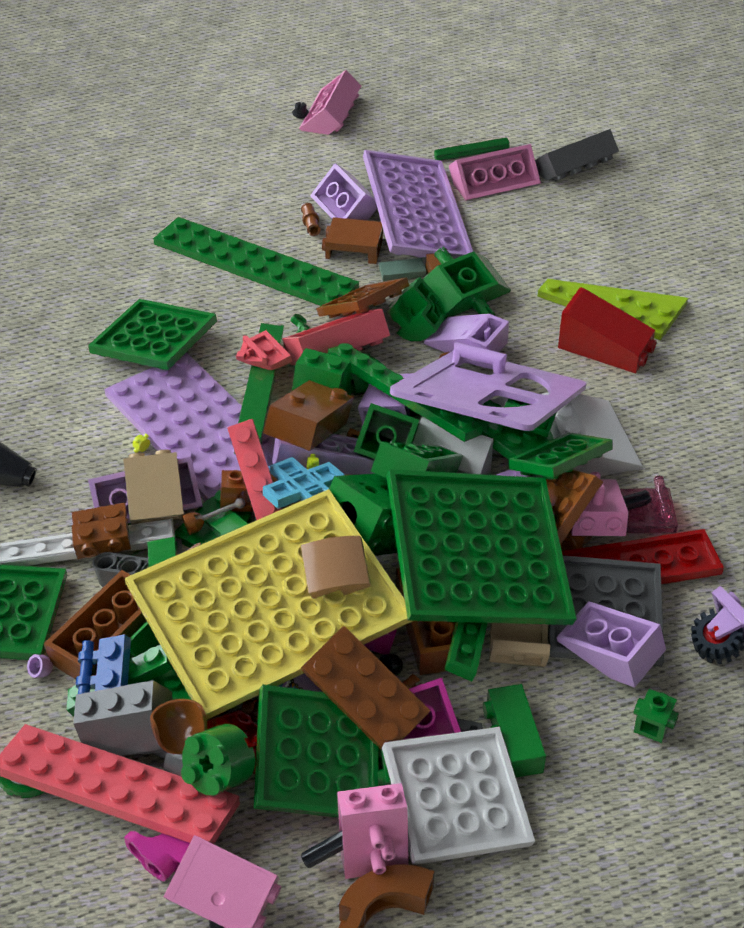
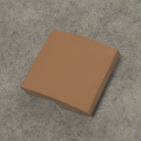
(335, 565)

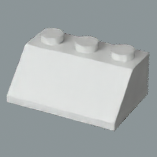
(475, 452)

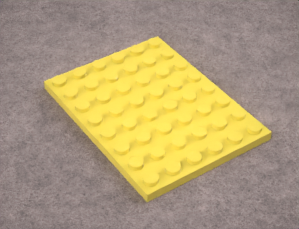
(243, 609)

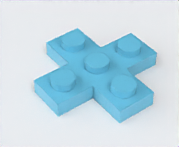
(297, 482)

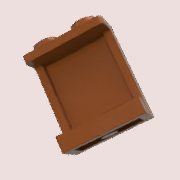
(354, 236)

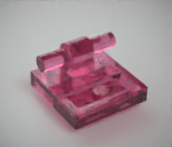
(656, 516)

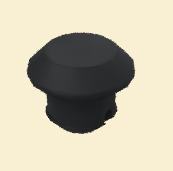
(300, 110)

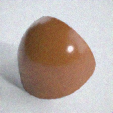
(176, 722)

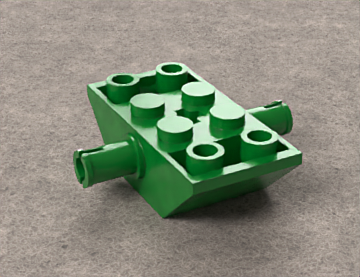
(465, 283)

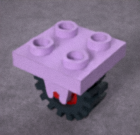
(722, 632)

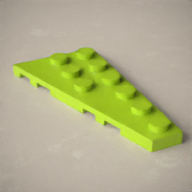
(652, 309)

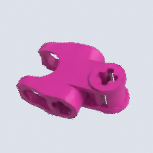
(157, 854)

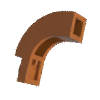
(398, 887)

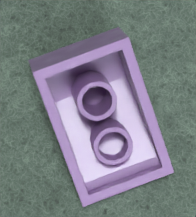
(614, 642)

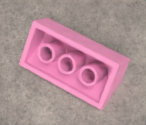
(332, 105)
(495, 172)

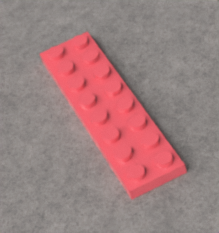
(115, 785)

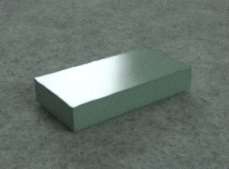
(402, 268)

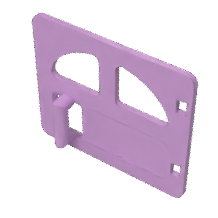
(464, 391)

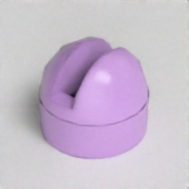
(39, 666)

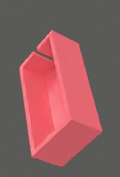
(353, 329)

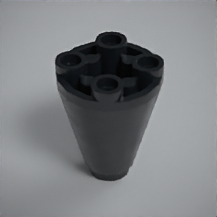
(15, 469)

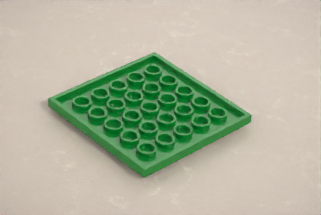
(478, 549)

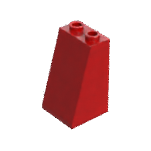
(604, 333)

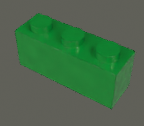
(510, 711)

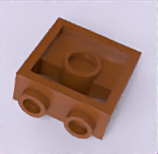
(100, 530)

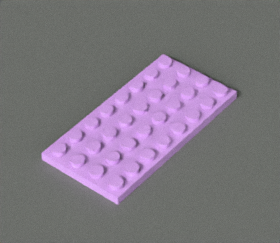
(416, 205)
(185, 414)

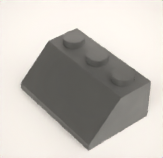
(120, 718)

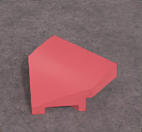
(263, 352)

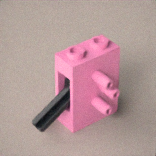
(608, 510)
(370, 831)

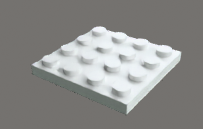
(458, 795)

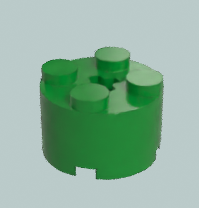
(217, 759)

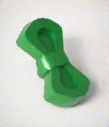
(300, 322)

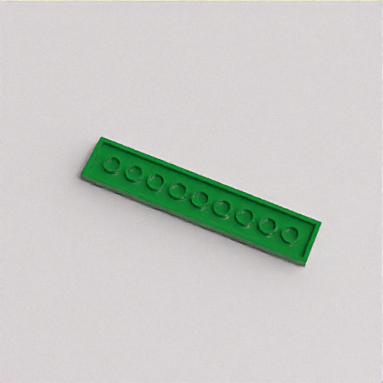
(254, 262)

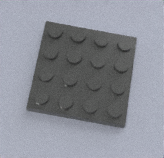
(613, 584)

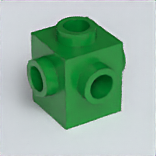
(655, 715)

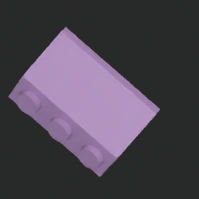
(344, 196)

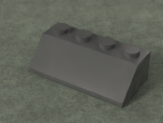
(577, 155)

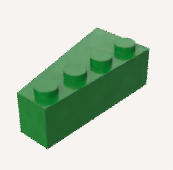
(415, 458)

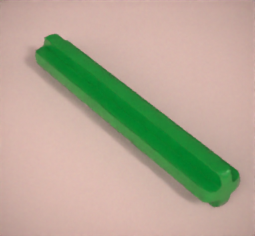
(471, 149)

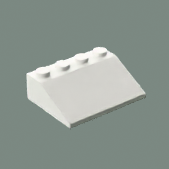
(597, 418)

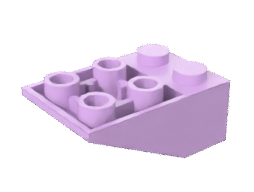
(475, 330)

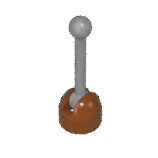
(194, 521)

